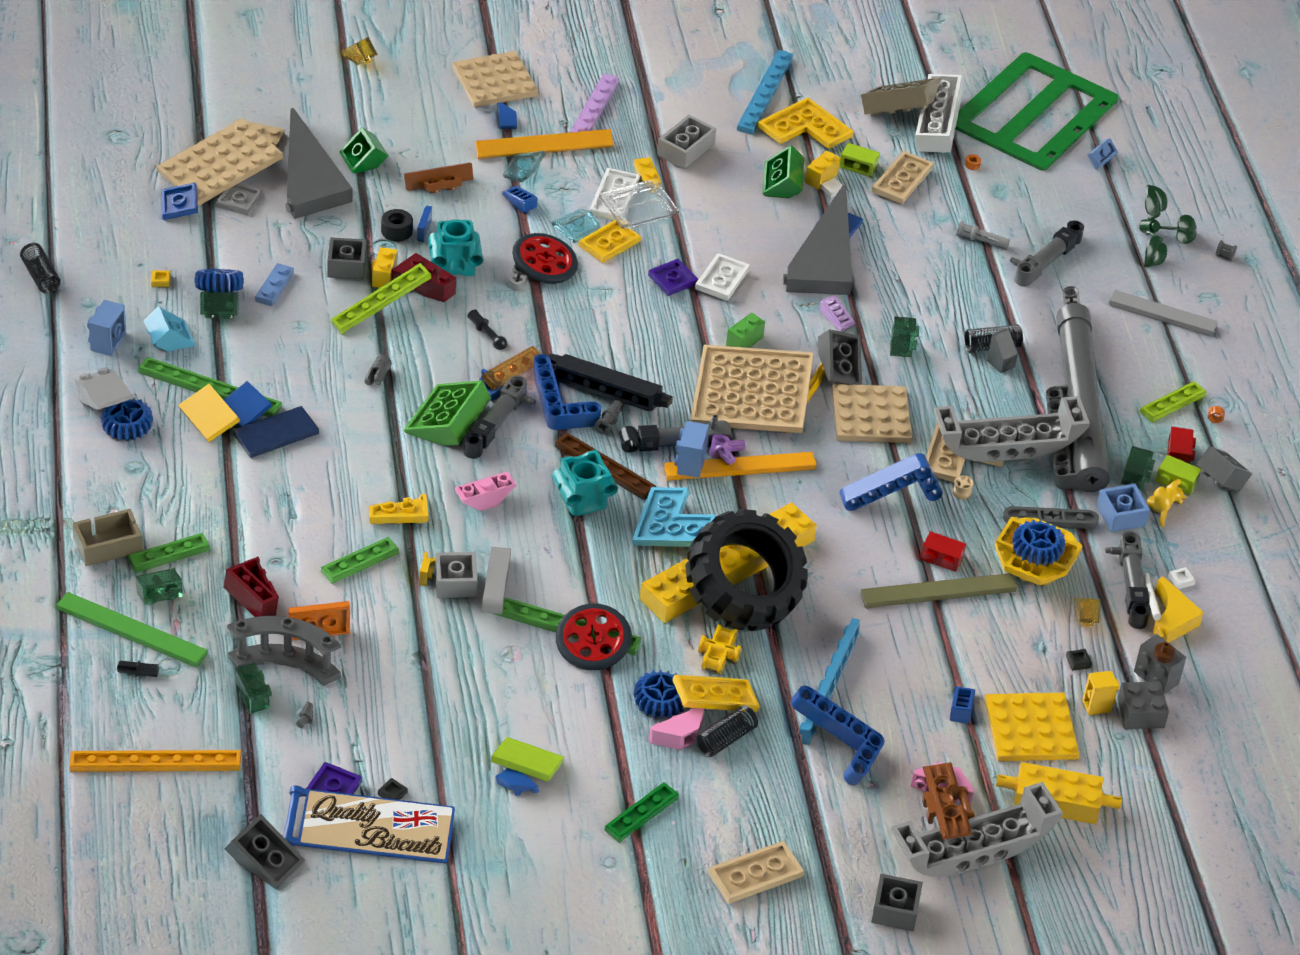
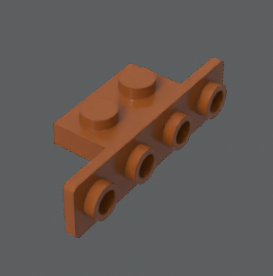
(439, 178)

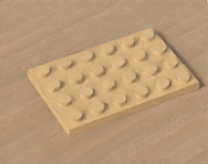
(221, 160)

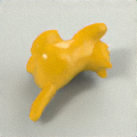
(1164, 498)

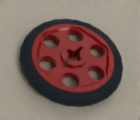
(545, 258)
(589, 613)

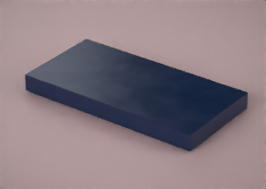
(275, 431)

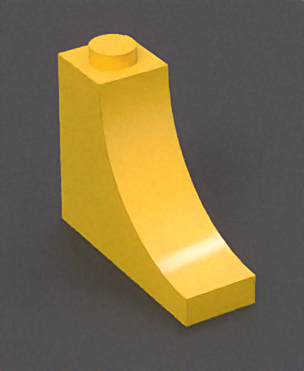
(1180, 612)

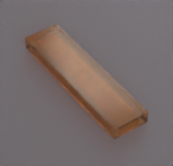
(512, 367)

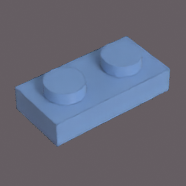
(1102, 153)

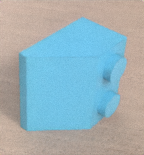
(168, 330)

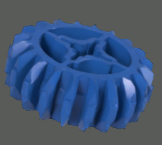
(219, 280)
(127, 419)
(1038, 542)
(657, 694)

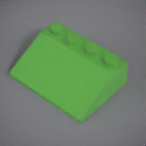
(449, 412)

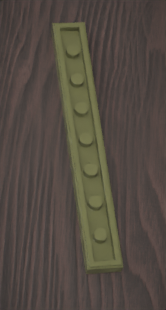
(938, 590)

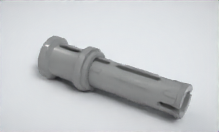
(974, 230)

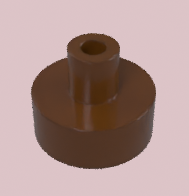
(1164, 652)

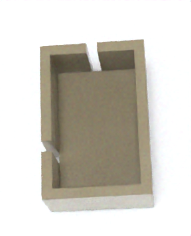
(114, 537)

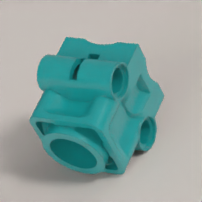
(456, 247)
(584, 483)

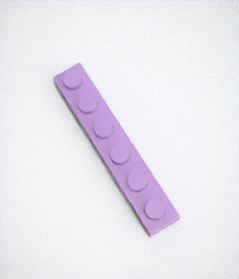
(596, 103)

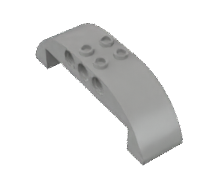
(1013, 436)
(993, 836)

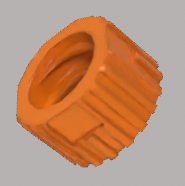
(973, 162)
(1216, 410)

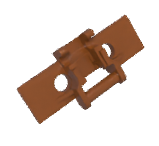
(940, 801)

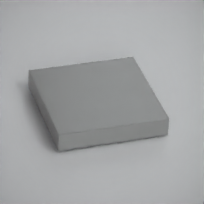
(239, 199)

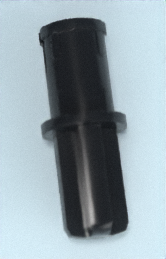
(138, 668)

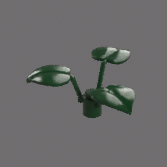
(1157, 202)

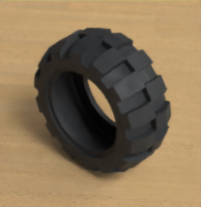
(770, 542)

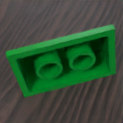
(784, 174)

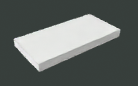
(611, 180)

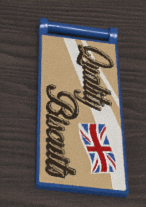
(371, 825)

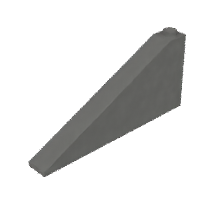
(312, 176)
(825, 256)

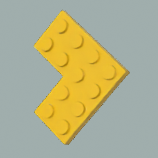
(808, 118)

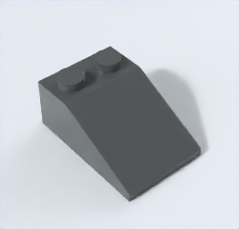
(841, 357)
(264, 852)

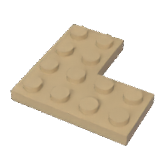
(945, 462)

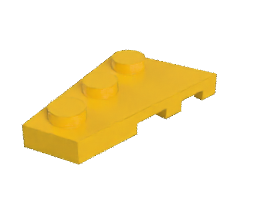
(403, 512)

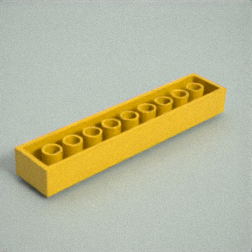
(669, 592)

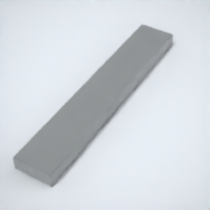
(1163, 313)

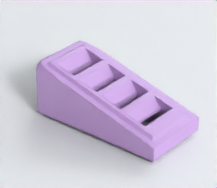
(832, 304)

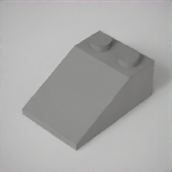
(102, 389)

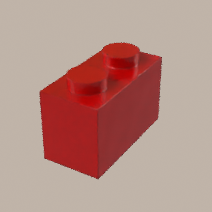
(1181, 444)
(943, 551)

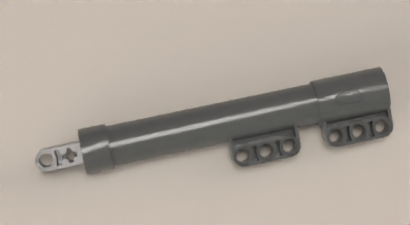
(1085, 460)

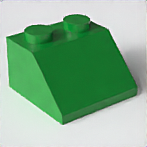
(363, 152)

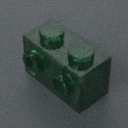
(219, 304)
(903, 336)
(1138, 467)
(159, 586)
(253, 688)

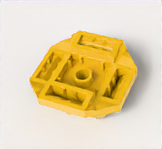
(1030, 572)

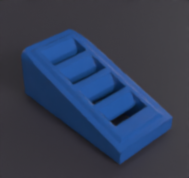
(521, 198)
(962, 706)

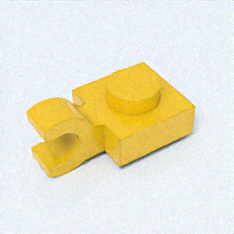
(426, 570)

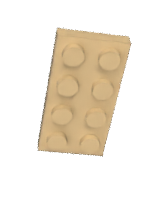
(902, 177)
(755, 872)

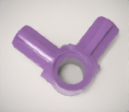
(722, 447)

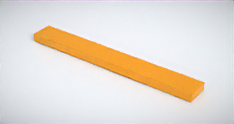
(548, 143)
(748, 465)
(155, 760)

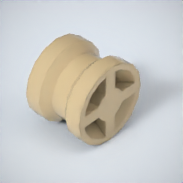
(963, 487)

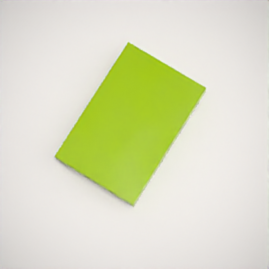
(527, 759)

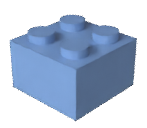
(107, 327)
(692, 449)
(1123, 507)

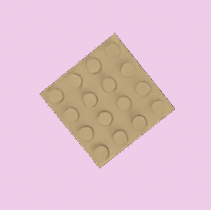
(495, 79)
(871, 413)

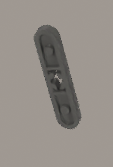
(1061, 517)

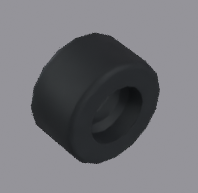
(397, 225)

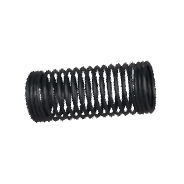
(41, 269)
(985, 339)
(739, 716)

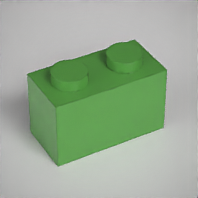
(746, 332)

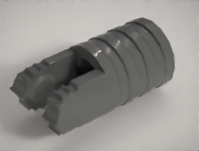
(378, 370)

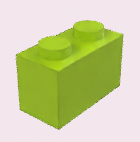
(859, 160)
(1174, 469)

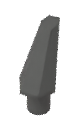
(306, 715)

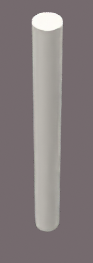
(1152, 599)

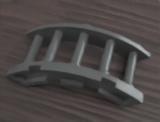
(285, 654)

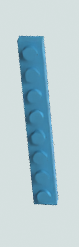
(765, 92)
(833, 673)

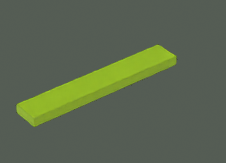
(380, 298)

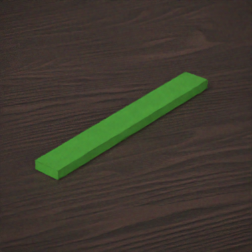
(193, 381)
(549, 620)
(132, 629)

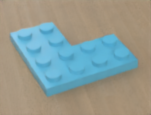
(663, 519)

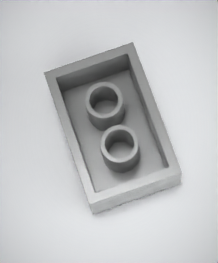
(686, 141)

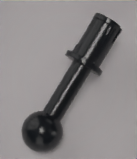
(481, 323)

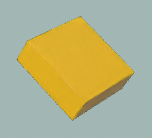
(160, 278)

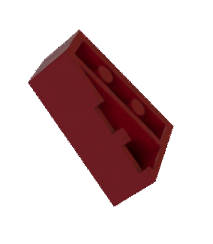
(439, 287)
(251, 588)

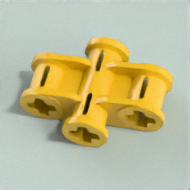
(719, 649)

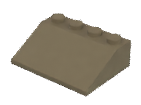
(900, 96)

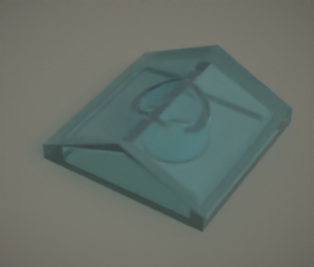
(523, 165)
(577, 224)

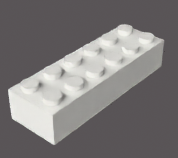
(939, 120)

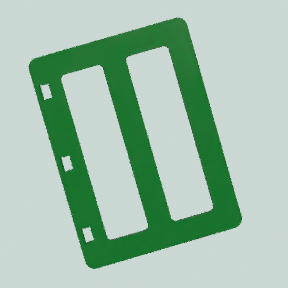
(1063, 139)

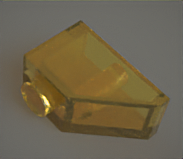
(360, 52)
(1087, 610)

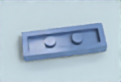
(274, 284)

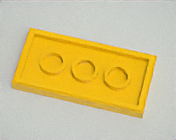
(715, 692)

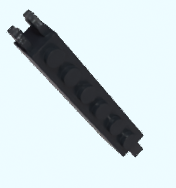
(609, 383)

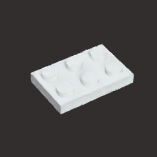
(722, 277)

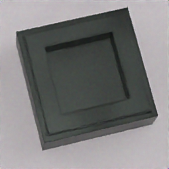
(1078, 659)
(392, 790)

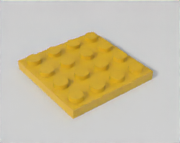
(1031, 726)

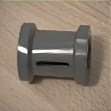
(1221, 246)

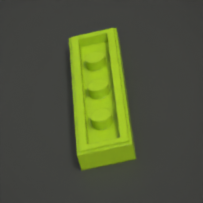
(1173, 401)

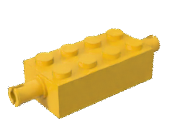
(1074, 792)

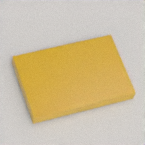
(609, 241)
(208, 413)

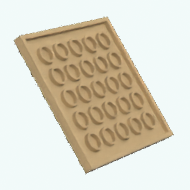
(753, 388)

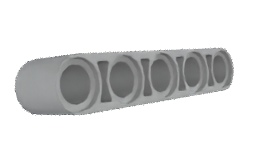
(496, 580)

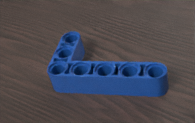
(556, 414)
(891, 480)
(843, 726)

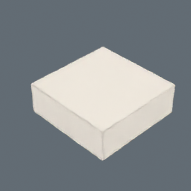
(831, 187)
(1181, 578)

